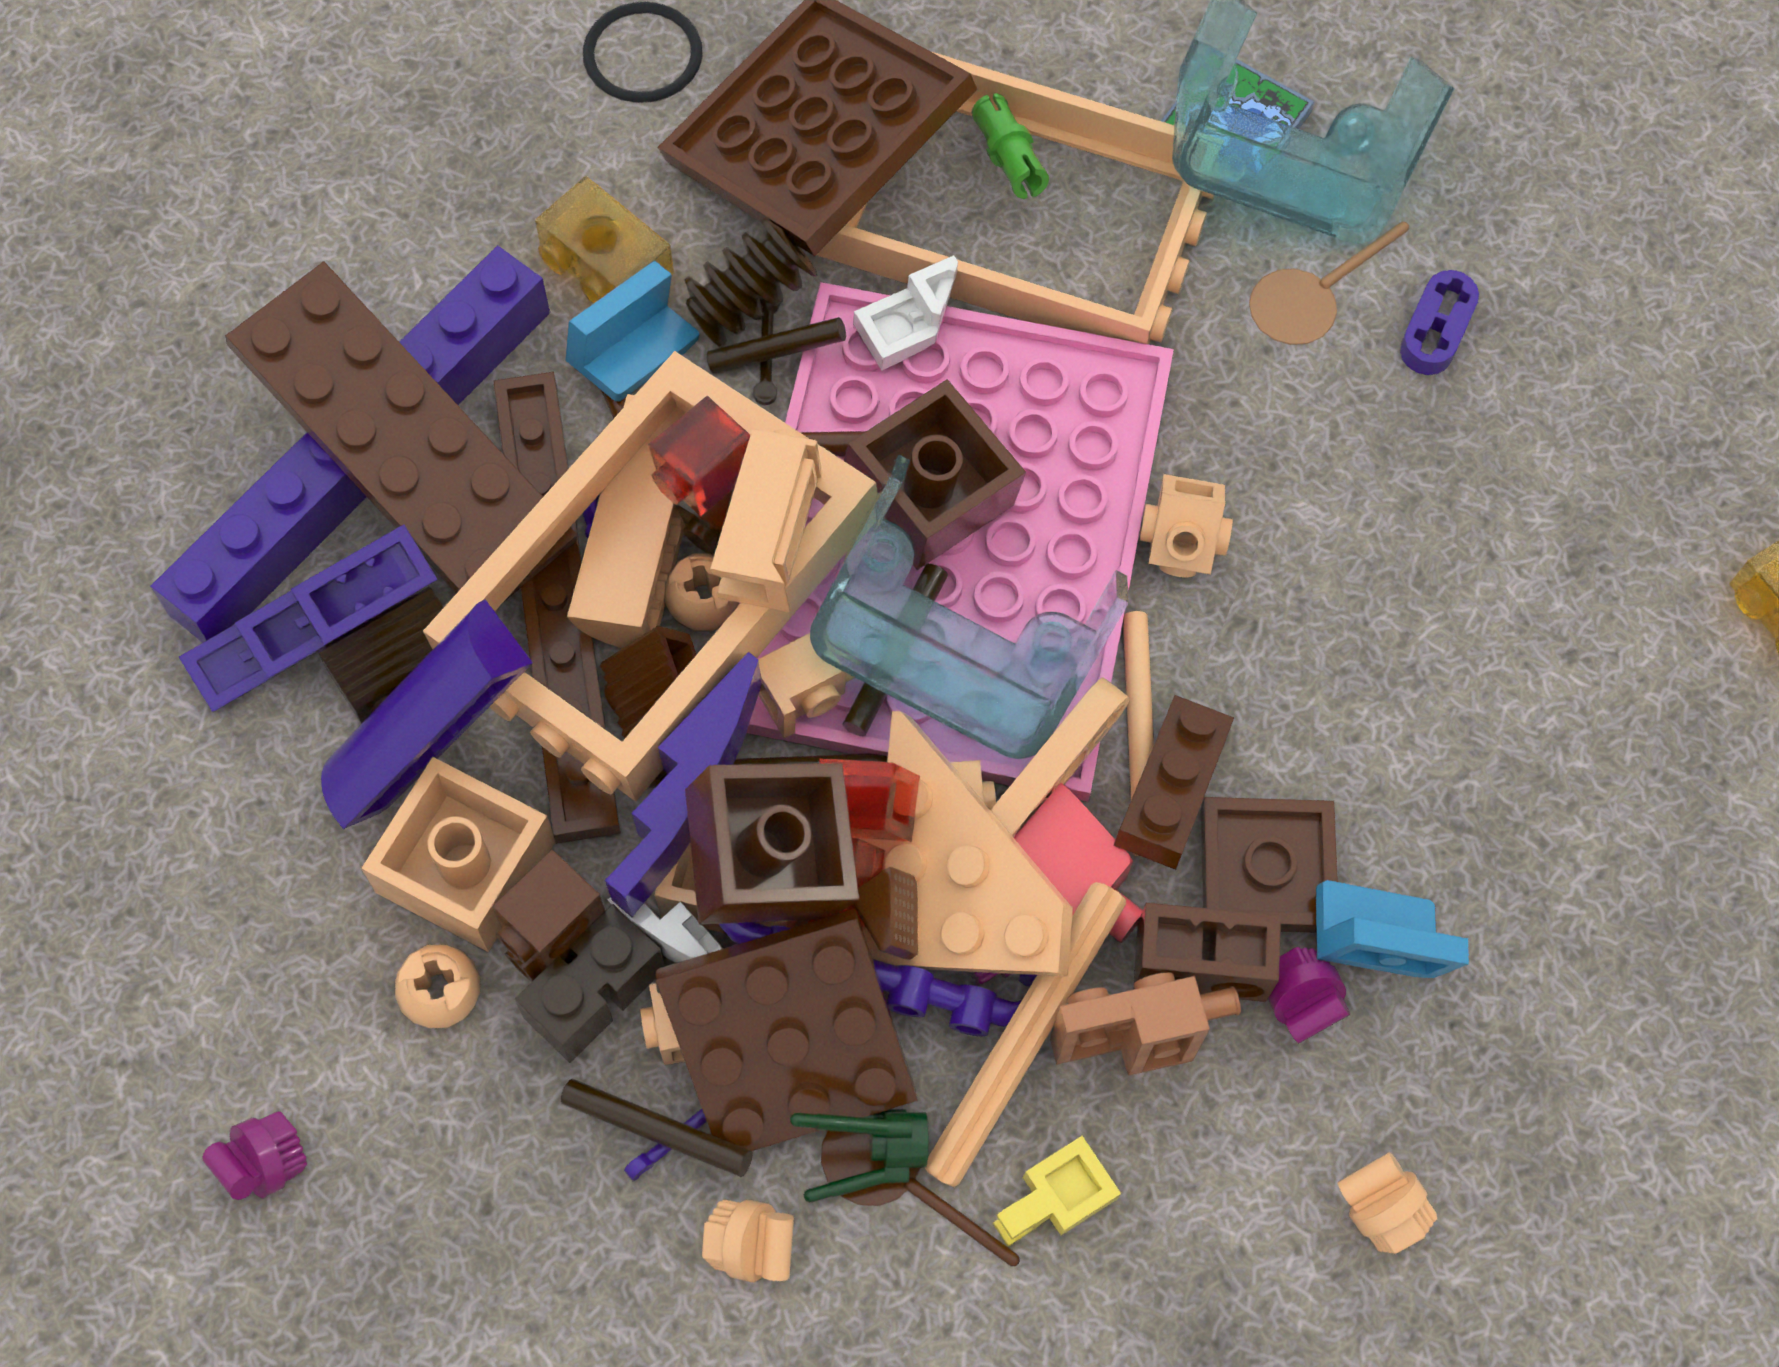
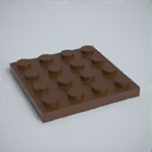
(817, 120)

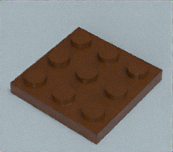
(787, 1031)

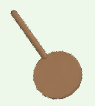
(1299, 305)

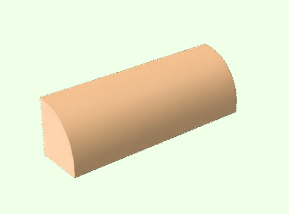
(628, 553)

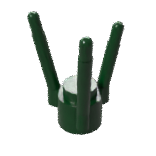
(895, 1138)

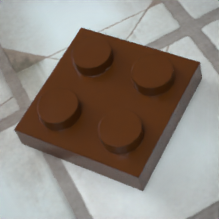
(1268, 856)

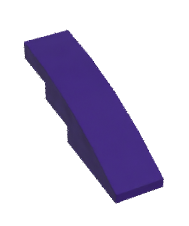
(308, 618)
(704, 738)

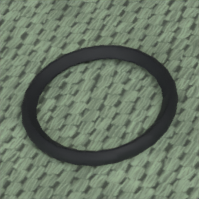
(637, 8)

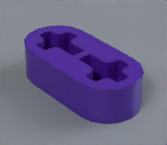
(1427, 317)

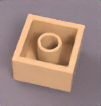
(457, 852)

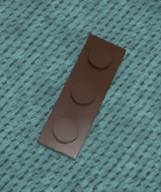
(1174, 782)

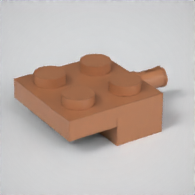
(1152, 1025)

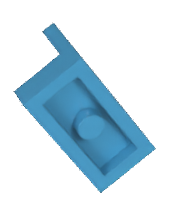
(628, 334)
(1384, 932)

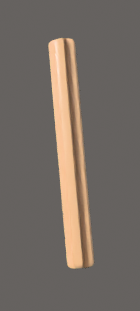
(1022, 1040)

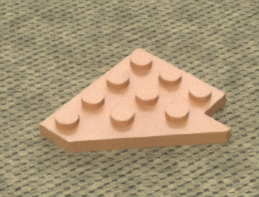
(976, 886)

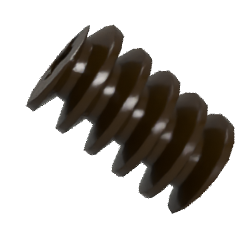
(745, 281)

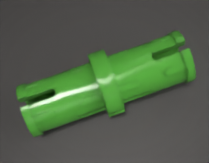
(1010, 146)

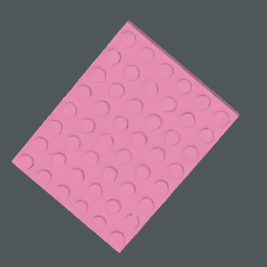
(1081, 425)

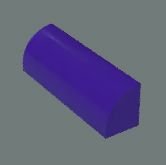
(423, 716)

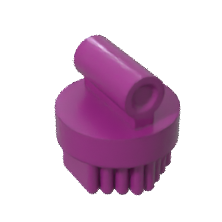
(1307, 994)
(258, 1157)

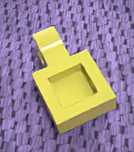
(1064, 1189)

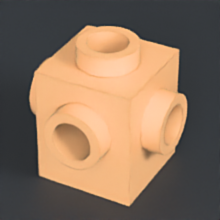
(1186, 526)

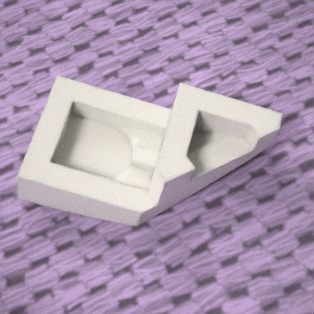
(910, 318)
(676, 933)

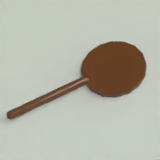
(849, 1155)

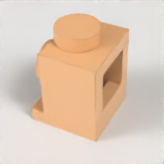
(799, 684)

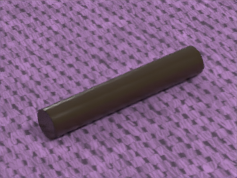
(776, 345)

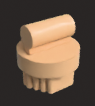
(1388, 1204)
(749, 1241)

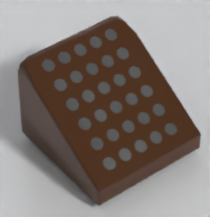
(891, 912)

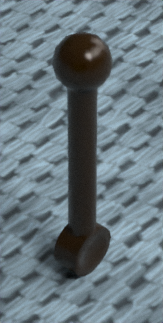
(765, 391)

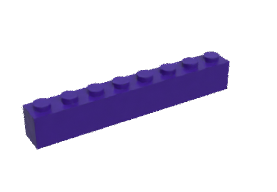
(307, 492)

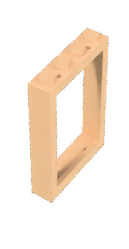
(1085, 127)
(750, 628)

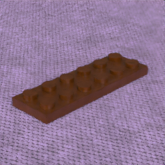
(388, 425)

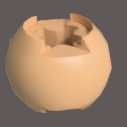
(684, 600)
(415, 979)

